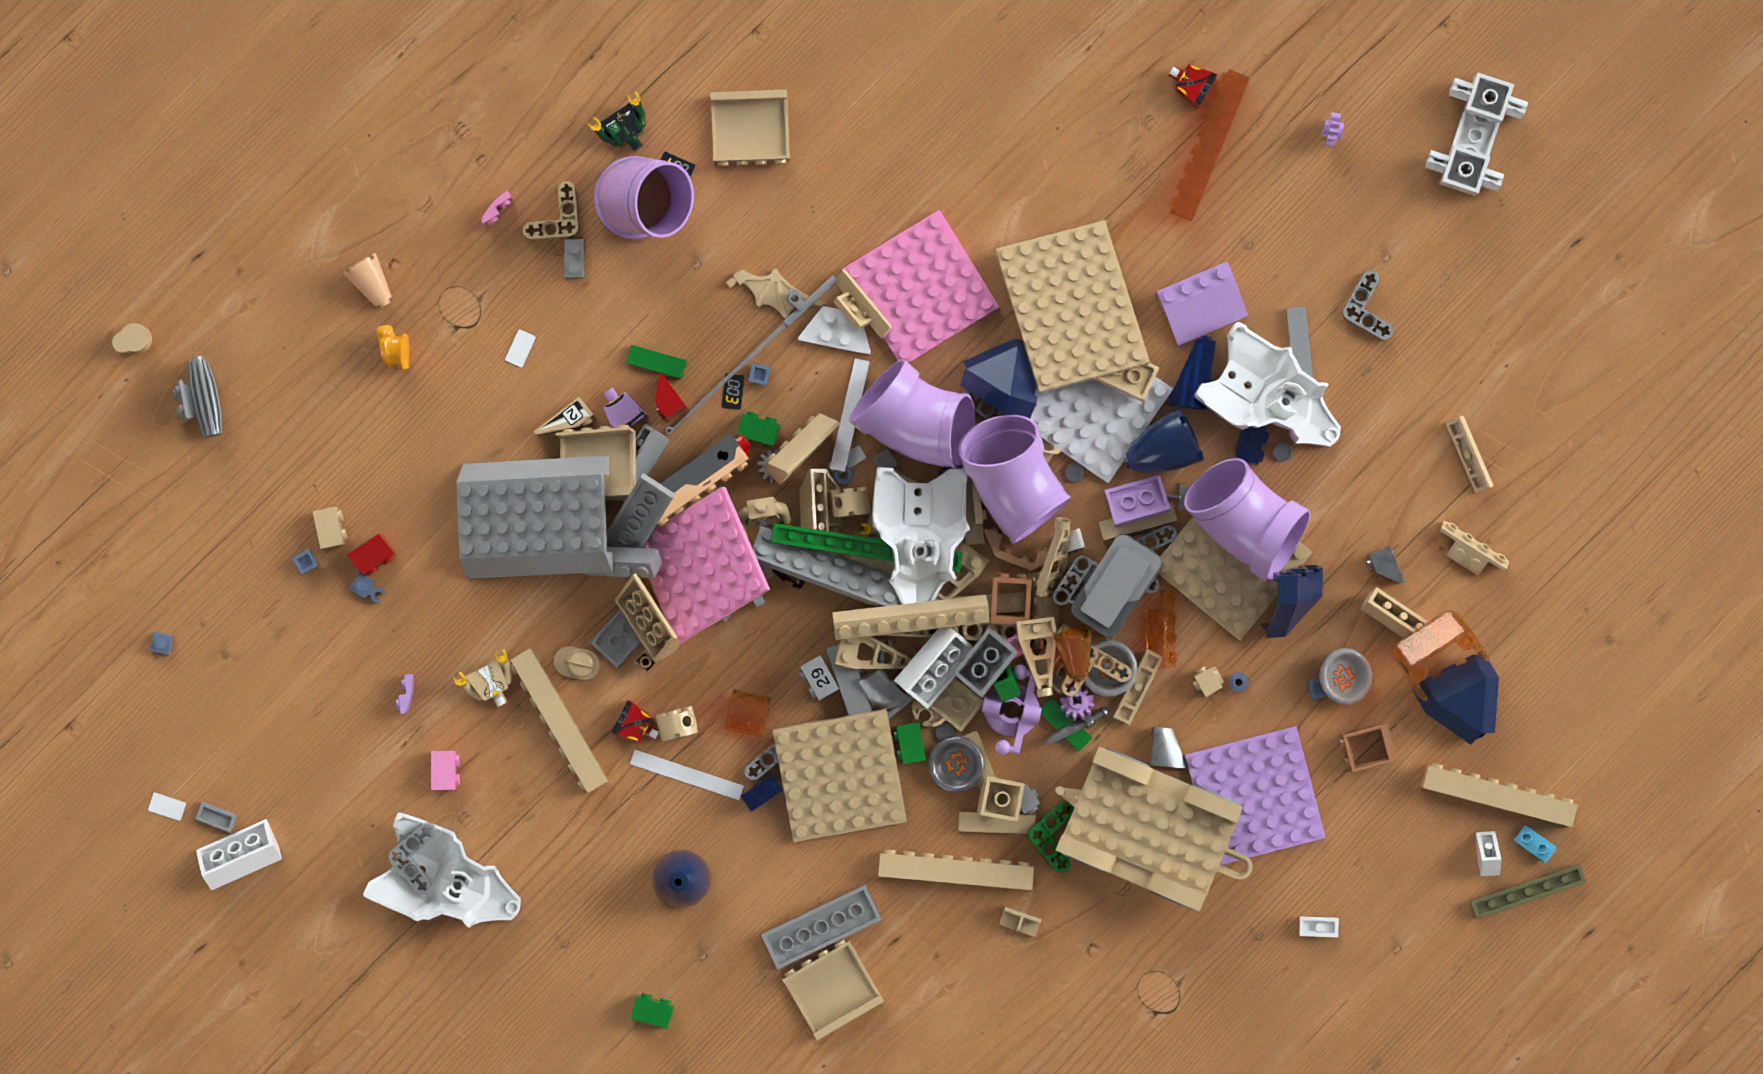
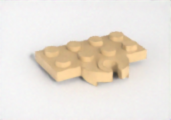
(1132, 382)
(954, 704)

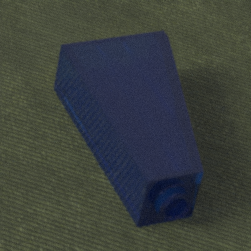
(1194, 373)

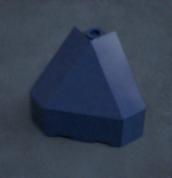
(1003, 378)
(1297, 594)
(1463, 698)

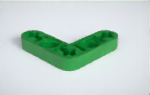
(1045, 833)

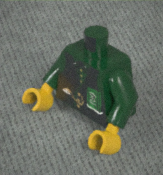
(623, 125)

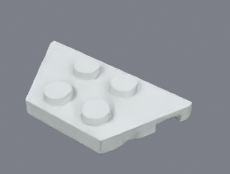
(834, 330)

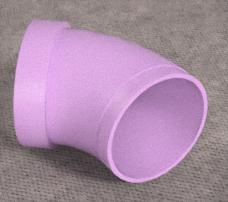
(618, 194)
(915, 416)
(1012, 474)
(1246, 516)

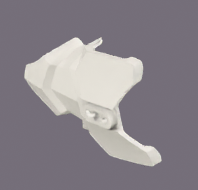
(1276, 392)
(921, 541)
(458, 883)

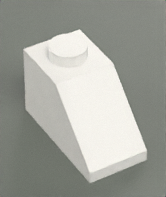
(1075, 540)
(1488, 853)

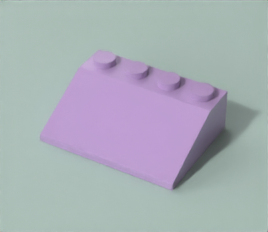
(1202, 303)

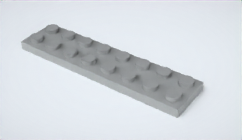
(826, 570)

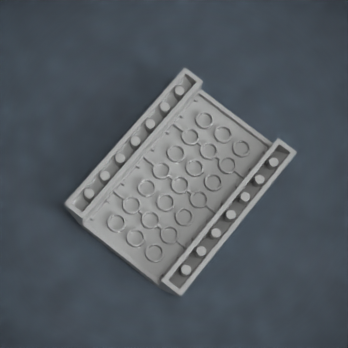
(533, 517)

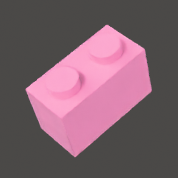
(444, 770)

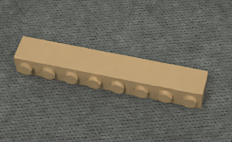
(910, 617)
(559, 721)
(1499, 795)
(956, 871)

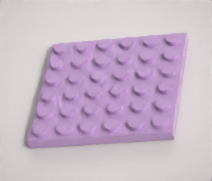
(1271, 785)

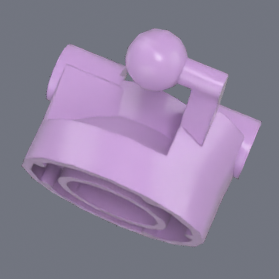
(1013, 726)

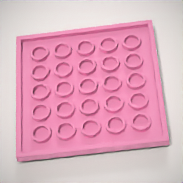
(923, 287)
(705, 566)

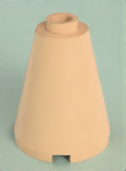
(370, 280)

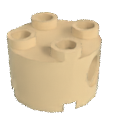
(850, 502)
(676, 723)

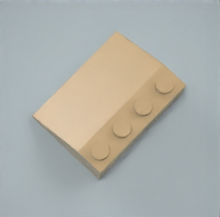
(647, 620)

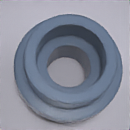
(847, 479)
(1233, 686)

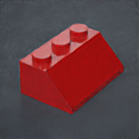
(667, 400)

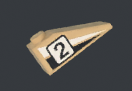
(571, 417)

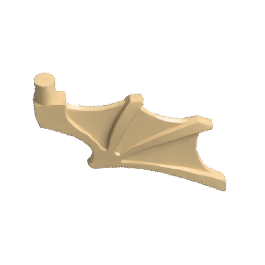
(769, 290)

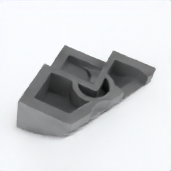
(882, 690)
(1166, 749)

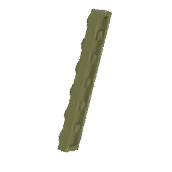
(1527, 891)

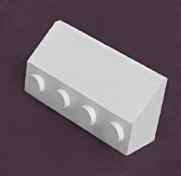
(934, 666)
(238, 854)

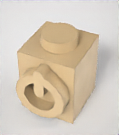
(1207, 680)

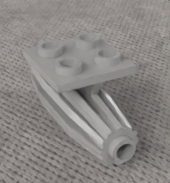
(199, 398)

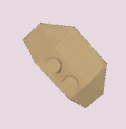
(816, 501)

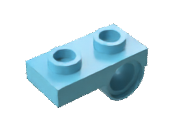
(1535, 844)

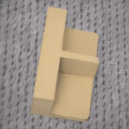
(1019, 921)

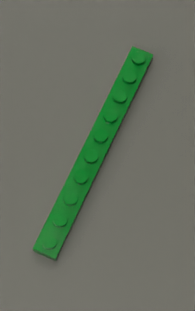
(839, 543)

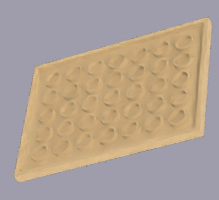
(1072, 306)

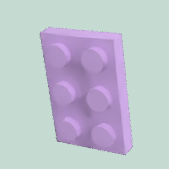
(1137, 500)

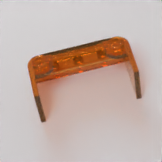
(1430, 640)

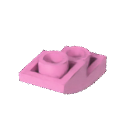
(492, 214)

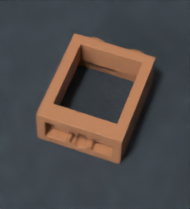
(1010, 619)
(1386, 741)

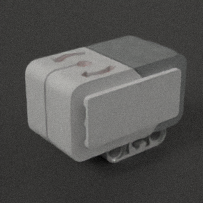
(1111, 586)

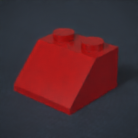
(372, 554)

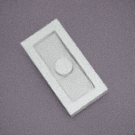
(1318, 926)

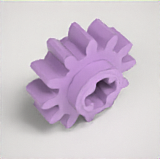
(1332, 129)
(1078, 709)

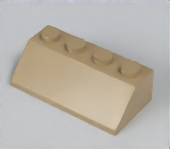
(801, 447)

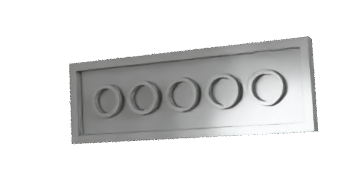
(639, 514)
(821, 927)

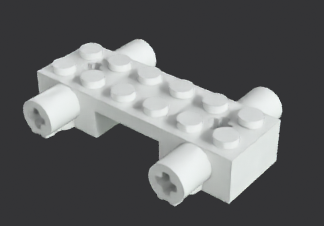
(1476, 134)

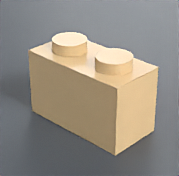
(330, 528)

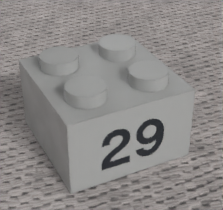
(819, 677)

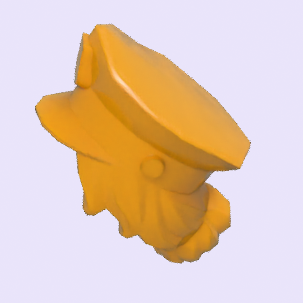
(393, 348)

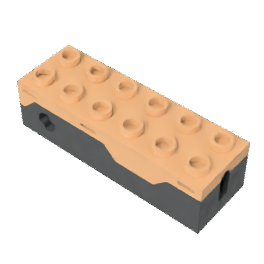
(704, 473)

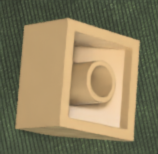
(1000, 798)

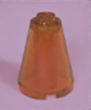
(1075, 649)

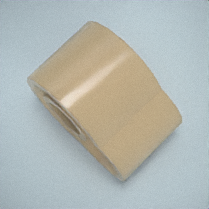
(132, 339)

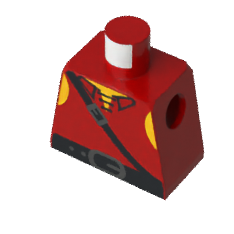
(1192, 83)
(634, 723)

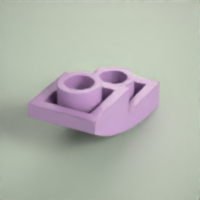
(404, 701)

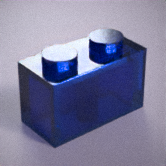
(1251, 444)
(762, 792)

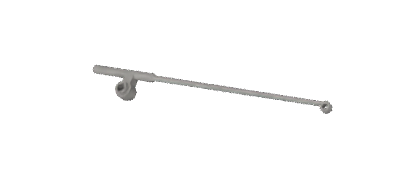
(801, 307)

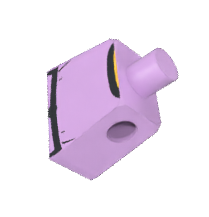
(622, 409)

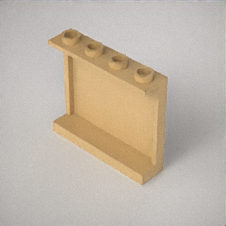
(750, 127)
(606, 441)
(832, 989)

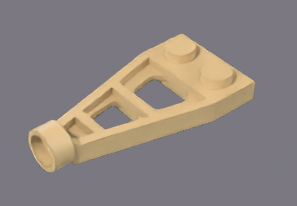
(973, 563)
(1049, 581)
(1038, 629)
(848, 650)

